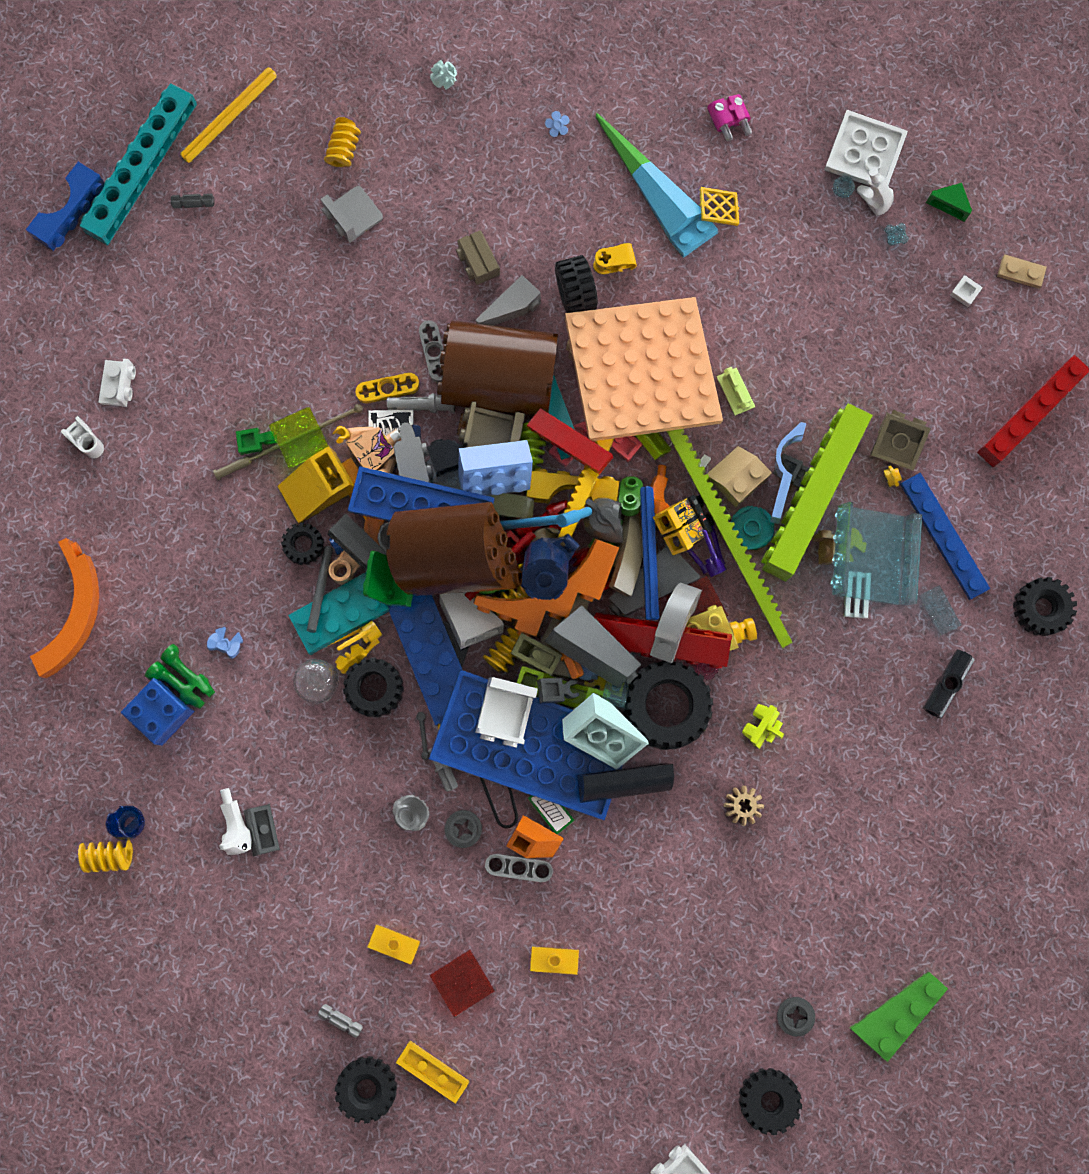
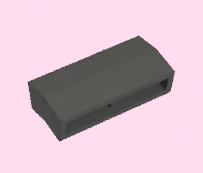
(354, 540)

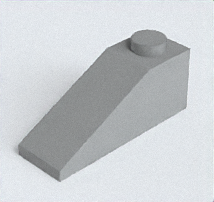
(513, 303)

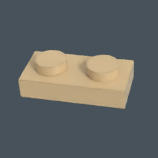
(1021, 271)

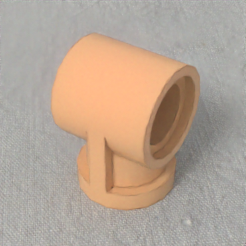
(346, 561)

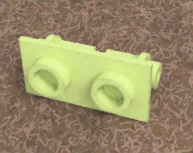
(735, 391)

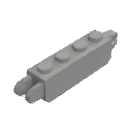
(411, 455)

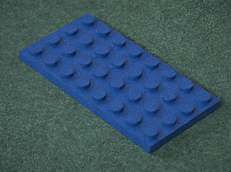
(540, 766)

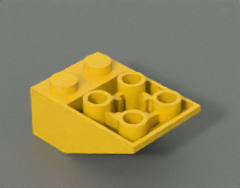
(316, 485)

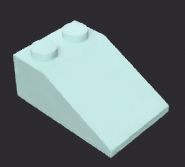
(602, 732)

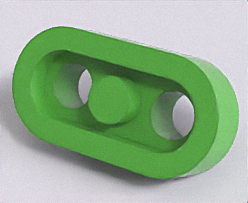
(630, 495)

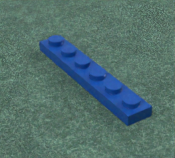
(945, 536)

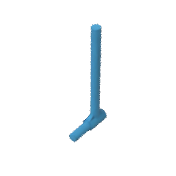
(562, 520)

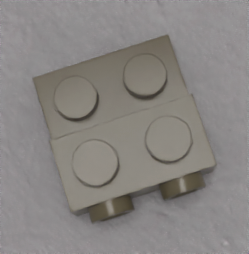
(900, 439)

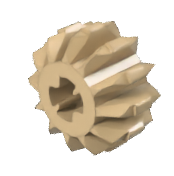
(735, 807)

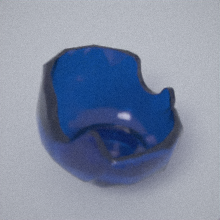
(116, 823)

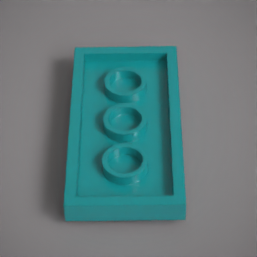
(340, 614)

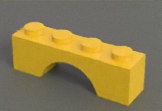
(546, 485)

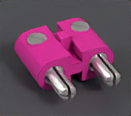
(730, 113)

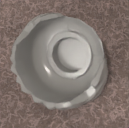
(410, 813)

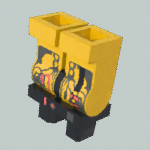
(687, 522)

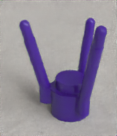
(715, 563)

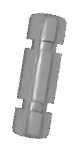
(340, 1020)

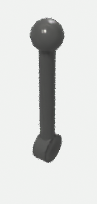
(421, 717)

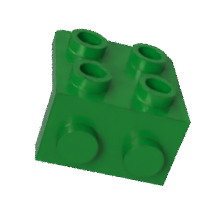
(380, 583)

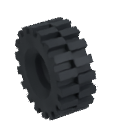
(1058, 597)
(751, 1096)
(349, 1098)

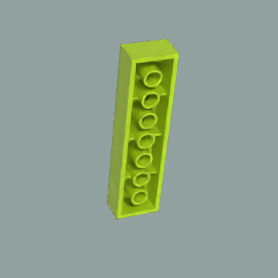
(817, 490)

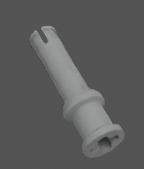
(430, 403)

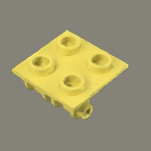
(713, 620)

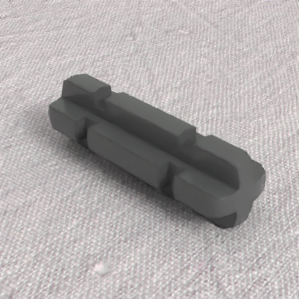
(192, 200)

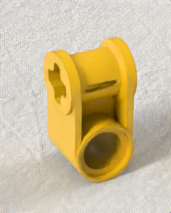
(617, 259)

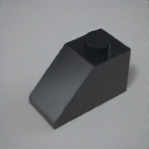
(444, 456)

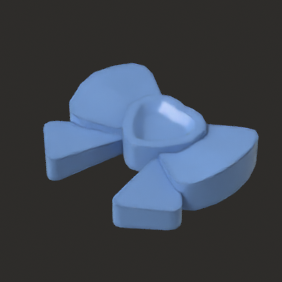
(218, 642)

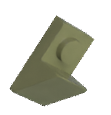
(536, 654)

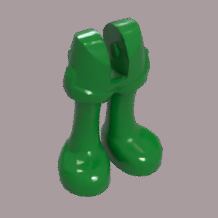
(171, 658)

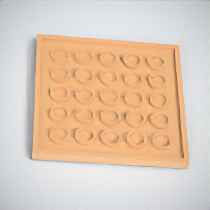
(642, 369)

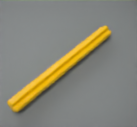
(228, 115)

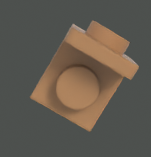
(826, 546)

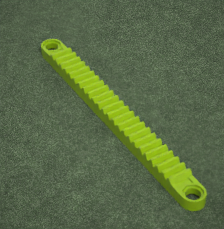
(728, 534)

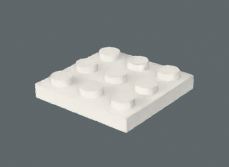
(865, 145)

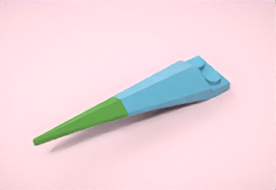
(672, 207)

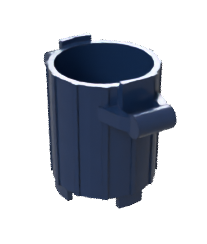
(547, 567)

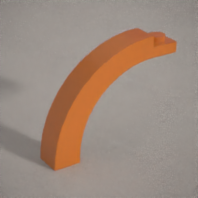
(81, 617)

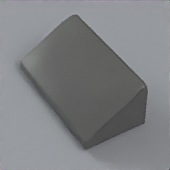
(262, 829)

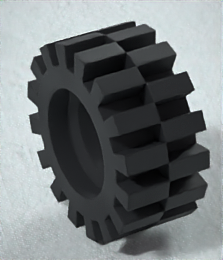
(289, 544)

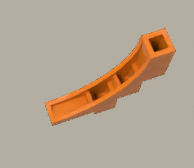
(529, 612)

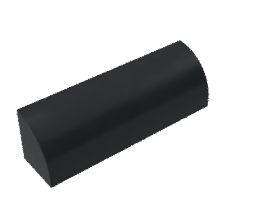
(625, 782)

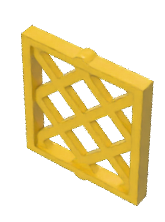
(721, 194)

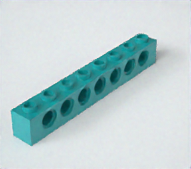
(139, 175)

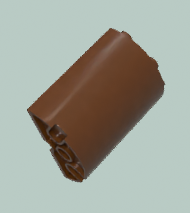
(497, 367)
(451, 551)

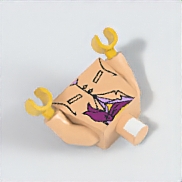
(371, 446)

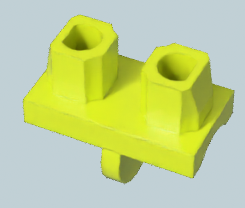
(768, 717)

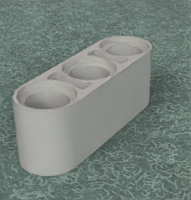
(507, 871)

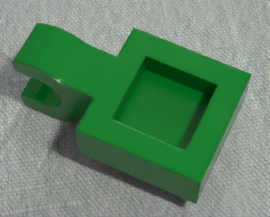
(252, 440)

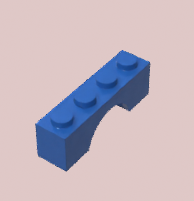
(52, 227)

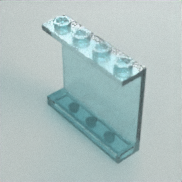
(876, 555)

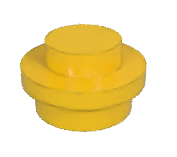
(893, 476)

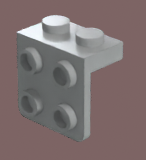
(352, 213)

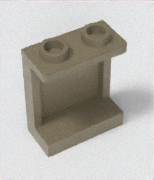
(489, 427)

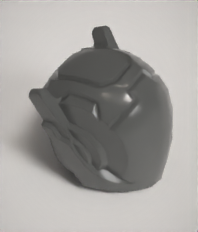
(605, 520)

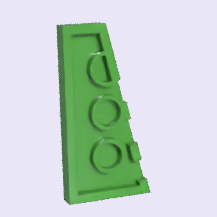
(899, 1016)

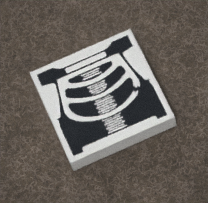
(390, 419)

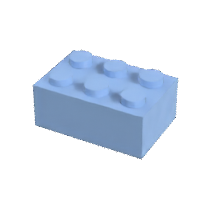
(495, 468)

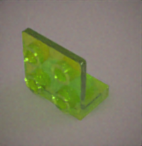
(298, 436)

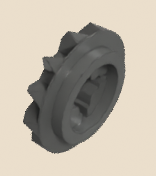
(452, 831)
(803, 1025)

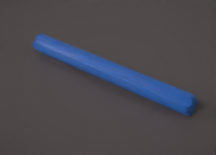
(649, 553)

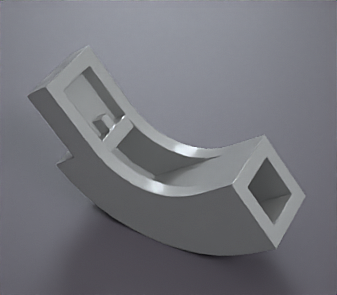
(673, 621)

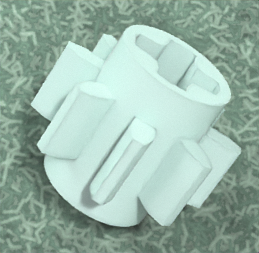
(443, 74)

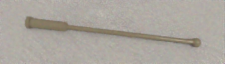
(243, 462)

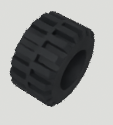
(576, 284)
(359, 673)

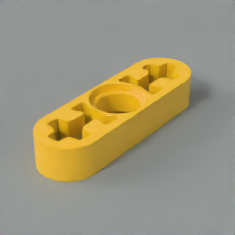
(392, 380)

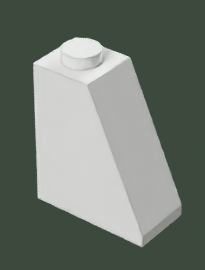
(467, 622)

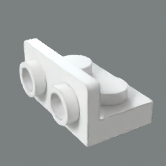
(116, 383)

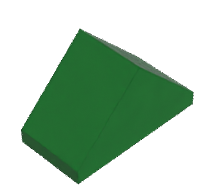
(951, 201)

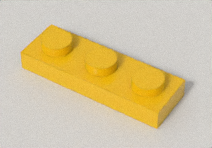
(432, 1072)

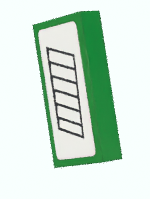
(554, 814)

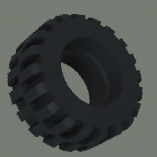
(695, 690)

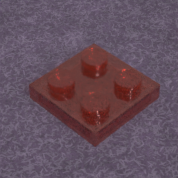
(462, 982)

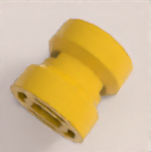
(744, 630)

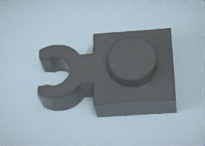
(553, 690)

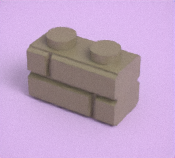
(478, 258)

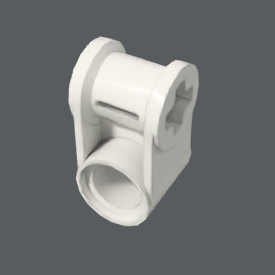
(82, 436)

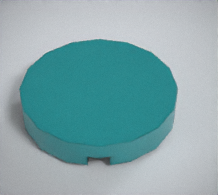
(753, 527)

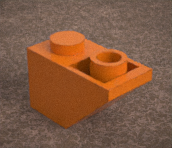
(533, 840)

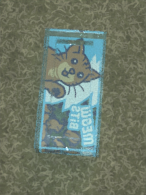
(939, 610)

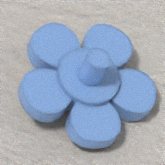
(557, 124)

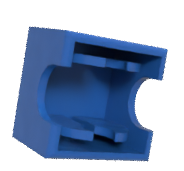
(157, 712)

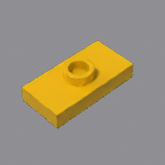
(393, 944)
(554, 960)

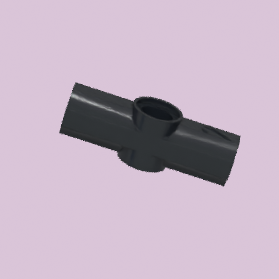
(956, 672)

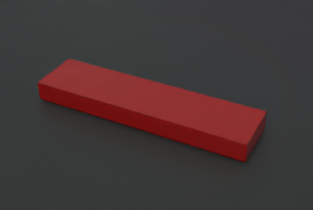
(570, 441)

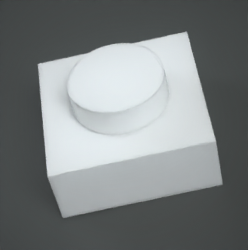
(966, 291)

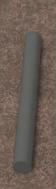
(320, 588)

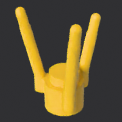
(368, 633)

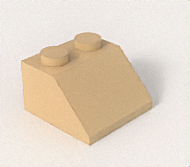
(739, 475)

